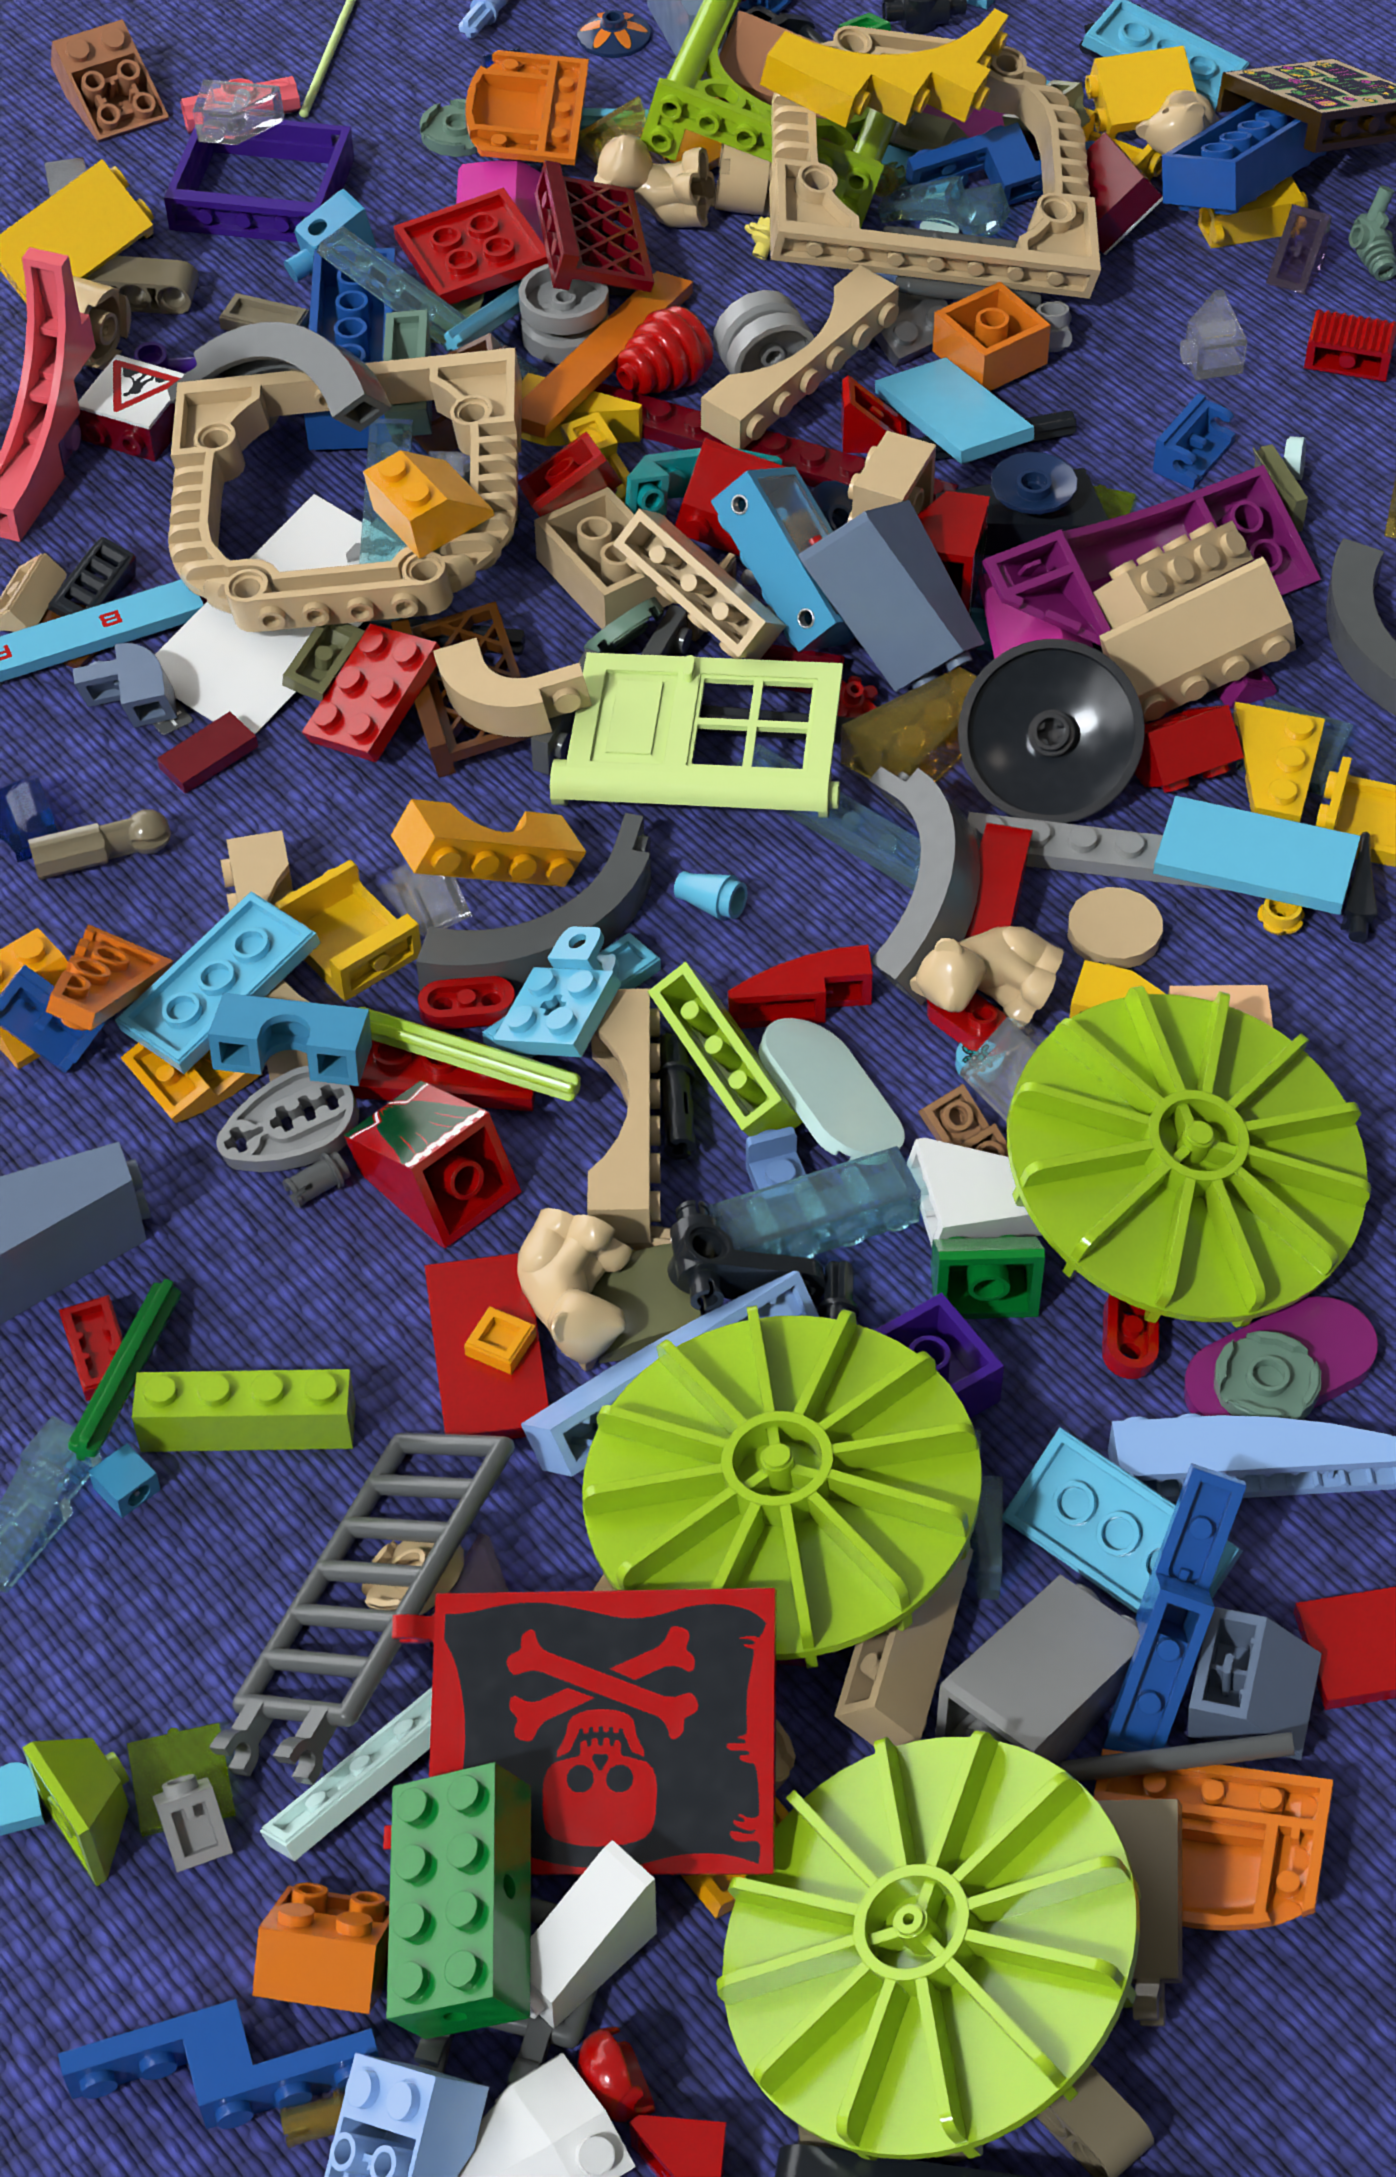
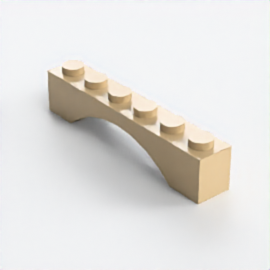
(751, 401)
(262, 866)
(623, 1178)

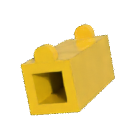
(1255, 220)

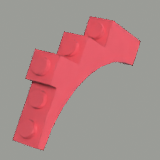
(47, 401)

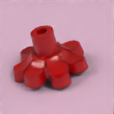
(855, 698)

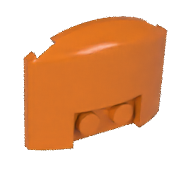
(527, 107)
(1246, 1840)

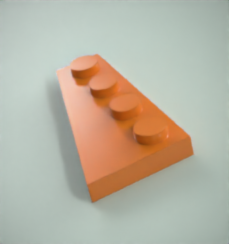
(103, 979)

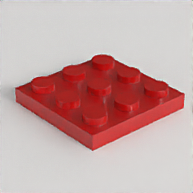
(471, 246)

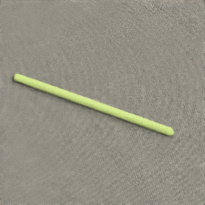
(326, 59)

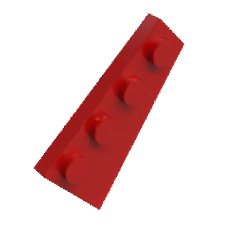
(395, 1070)

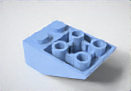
(404, 2121)

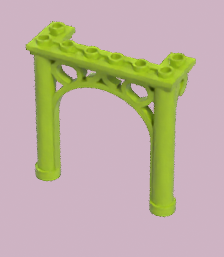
(745, 121)

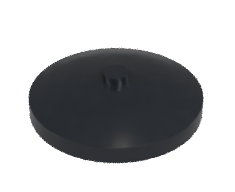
(1051, 731)

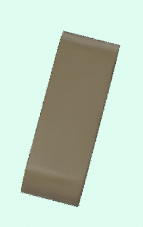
(151, 283)
(1098, 2127)

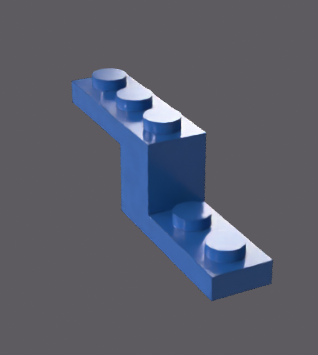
(999, 152)
(1174, 1611)
(219, 2062)

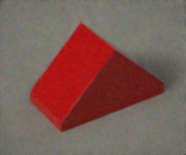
(865, 418)
(680, 2145)

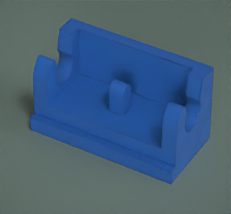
(1193, 442)
(25, 1017)

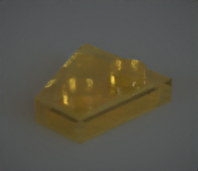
(622, 121)

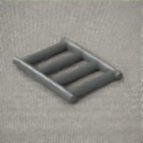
(947, 289)

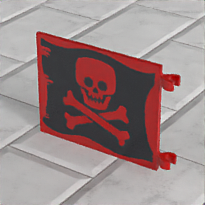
(622, 1715)

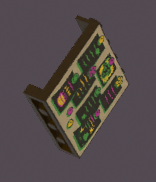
(1336, 100)

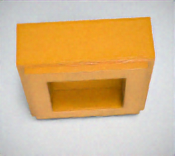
(500, 1340)

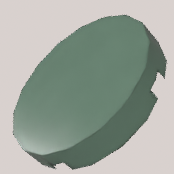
(446, 131)
(625, 627)
(1267, 1377)

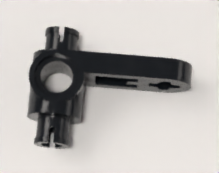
(922, 15)
(711, 1268)

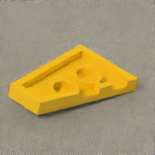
(1277, 758)

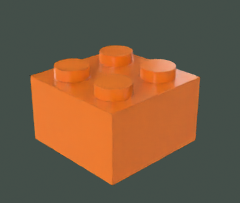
(992, 336)

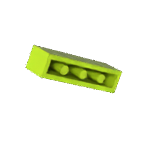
(722, 1052)
(244, 1410)

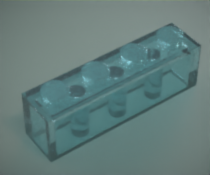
(824, 1207)

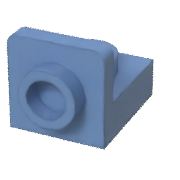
(773, 1157)

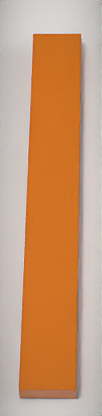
(596, 356)

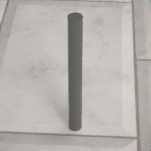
(1180, 1757)

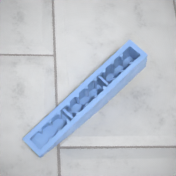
(568, 1426)
(1266, 1452)

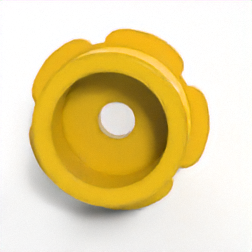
(1280, 917)

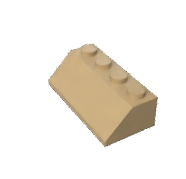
(1203, 639)

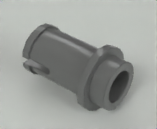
(317, 1179)

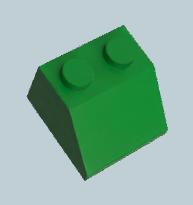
(989, 1275)

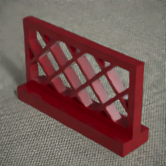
(563, 229)

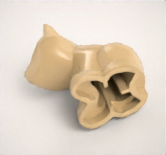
(1178, 120)
(672, 192)
(1003, 963)
(557, 1274)

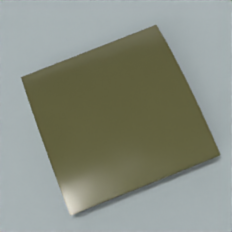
(648, 1300)

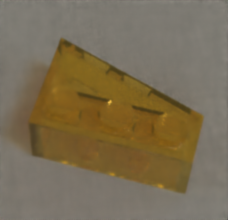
(910, 730)

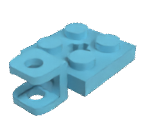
(563, 1003)

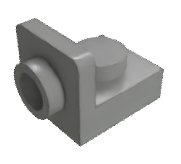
(191, 1821)

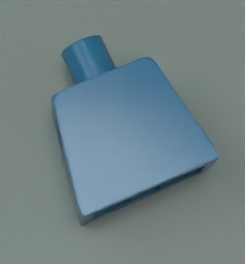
(329, 217)

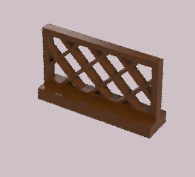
(432, 703)

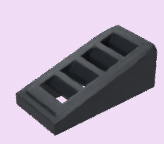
(104, 559)

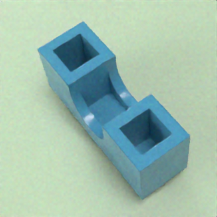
(255, 1028)

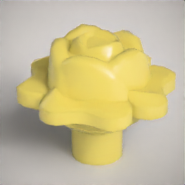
(761, 236)

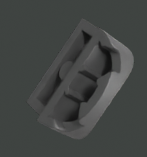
(912, 330)

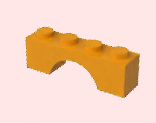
(447, 843)

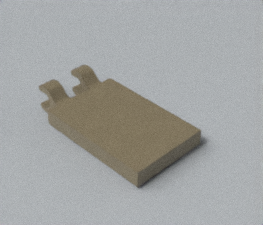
(1154, 1846)

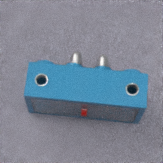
(771, 523)

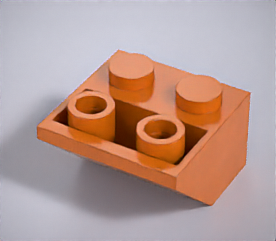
(323, 1948)

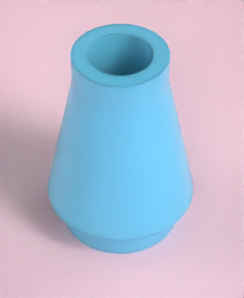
(713, 893)

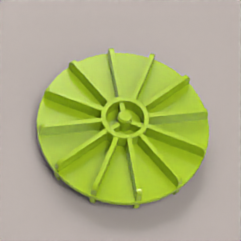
(1187, 1157)
(792, 1466)
(932, 1948)

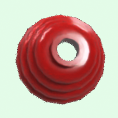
(665, 352)

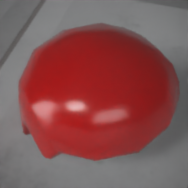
(614, 2075)

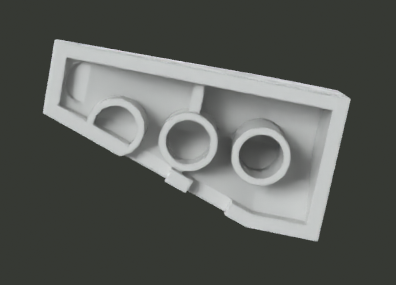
(548, 2129)

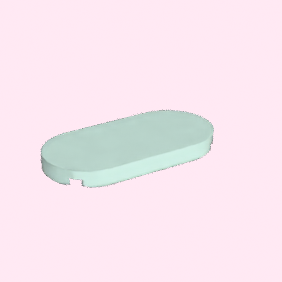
(829, 1089)

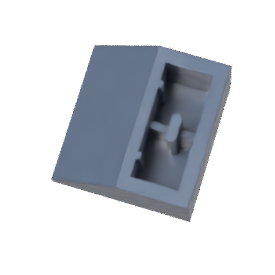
(1252, 1681)

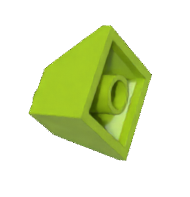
(82, 1797)

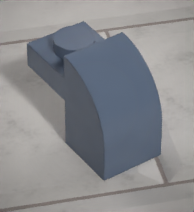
(133, 679)

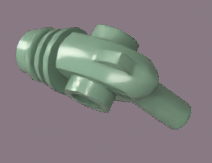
(1372, 238)

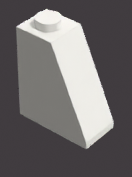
(966, 1192)
(591, 1933)

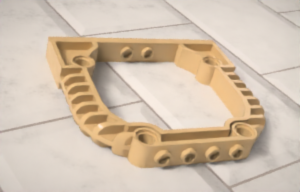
(1052, 257)
(226, 414)

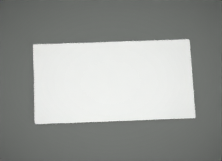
(242, 672)

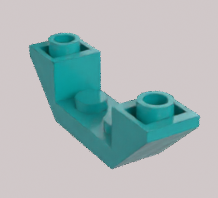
(665, 477)

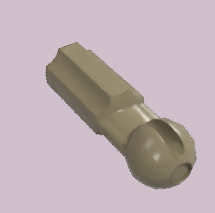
(96, 844)

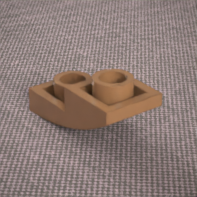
(960, 1122)

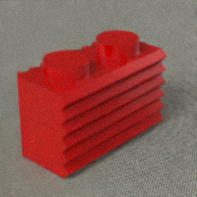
(1350, 345)

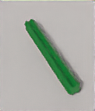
(121, 1374)

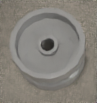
(559, 319)
(759, 331)

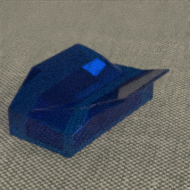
(24, 815)

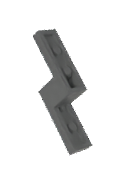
(669, 639)

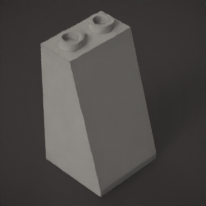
(1042, 1674)

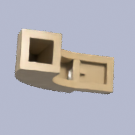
(503, 703)

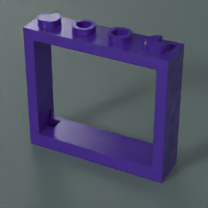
(250, 215)

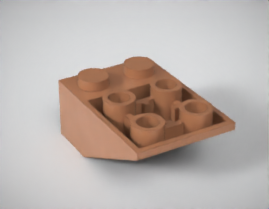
(107, 81)

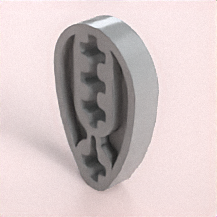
(261, 1124)

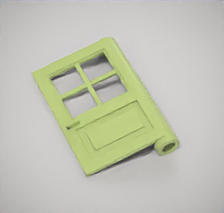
(645, 725)

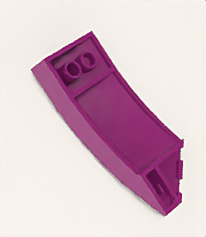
(1061, 570)

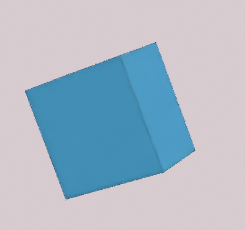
(124, 1480)

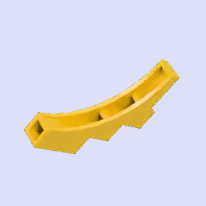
(896, 85)

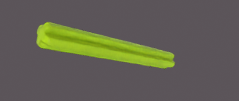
(474, 1056)

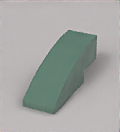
(405, 338)

